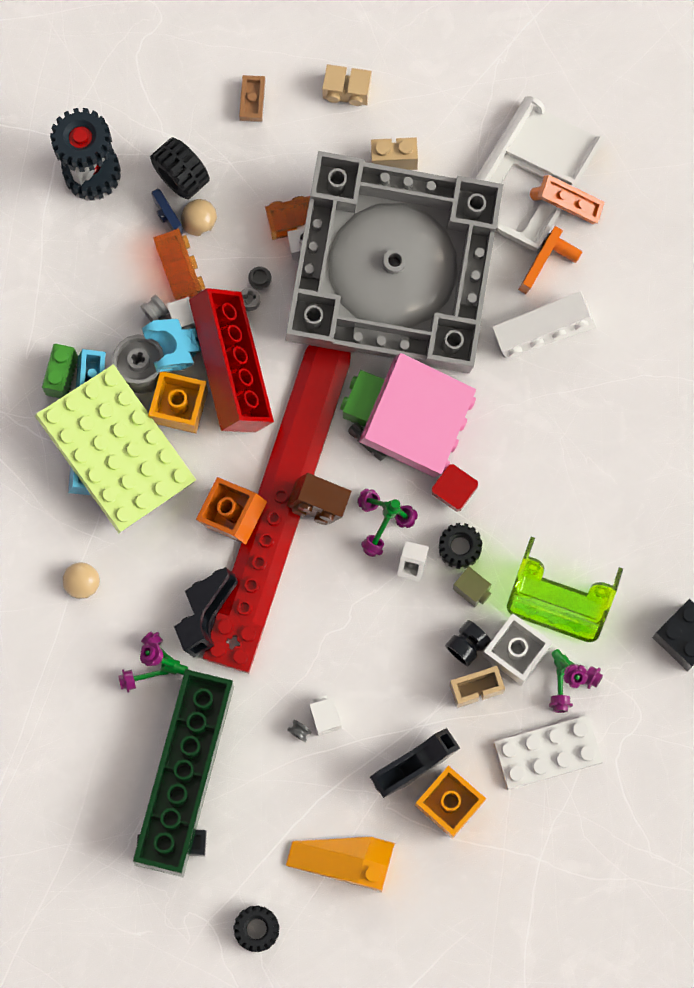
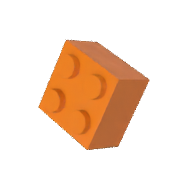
(231, 510)

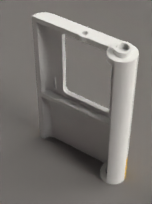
(543, 147)

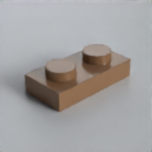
(252, 98)

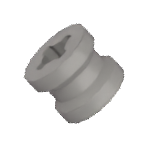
(154, 308)

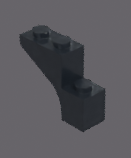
(205, 600)
(415, 763)

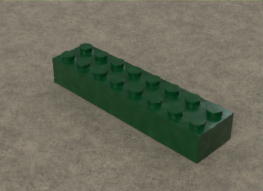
(183, 773)

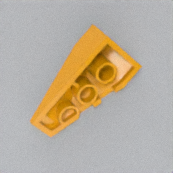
(350, 860)

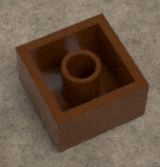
(318, 499)

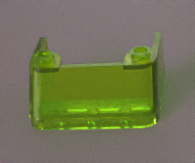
(558, 605)

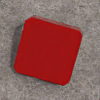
(454, 487)

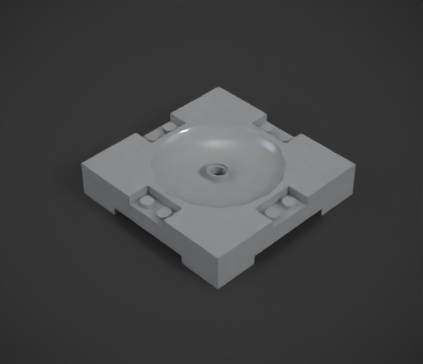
(359, 302)

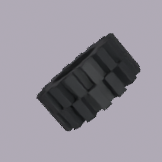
(456, 559)
(243, 920)

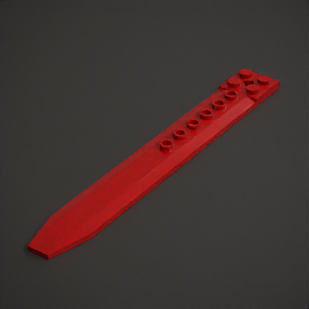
(267, 549)

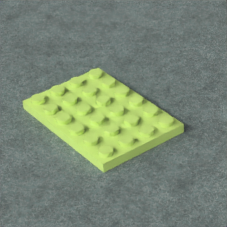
(115, 448)

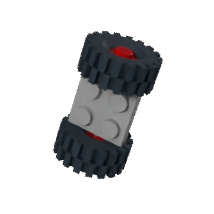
(85, 153)

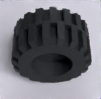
(180, 168)

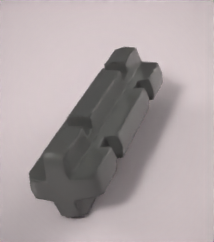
(356, 431)

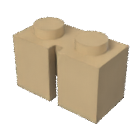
(346, 88)
(399, 155)
(482, 683)

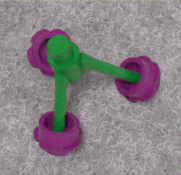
(404, 517)
(152, 655)
(574, 676)

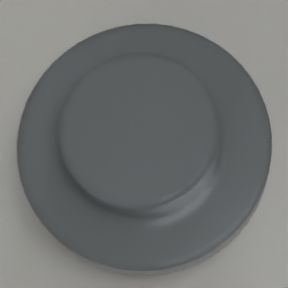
(259, 278)

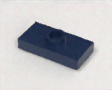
(165, 211)

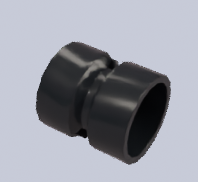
(462, 649)

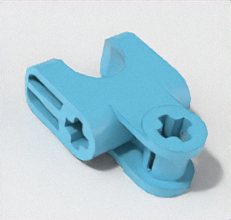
(177, 344)

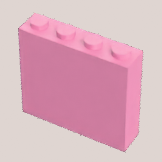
(418, 415)

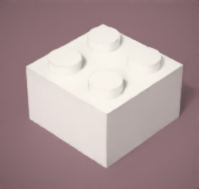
(517, 649)

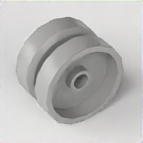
(135, 363)

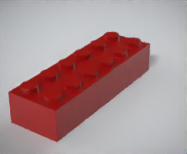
(231, 360)

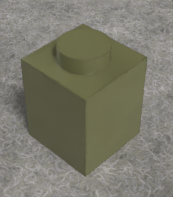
(472, 587)

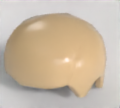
(198, 217)
(81, 580)

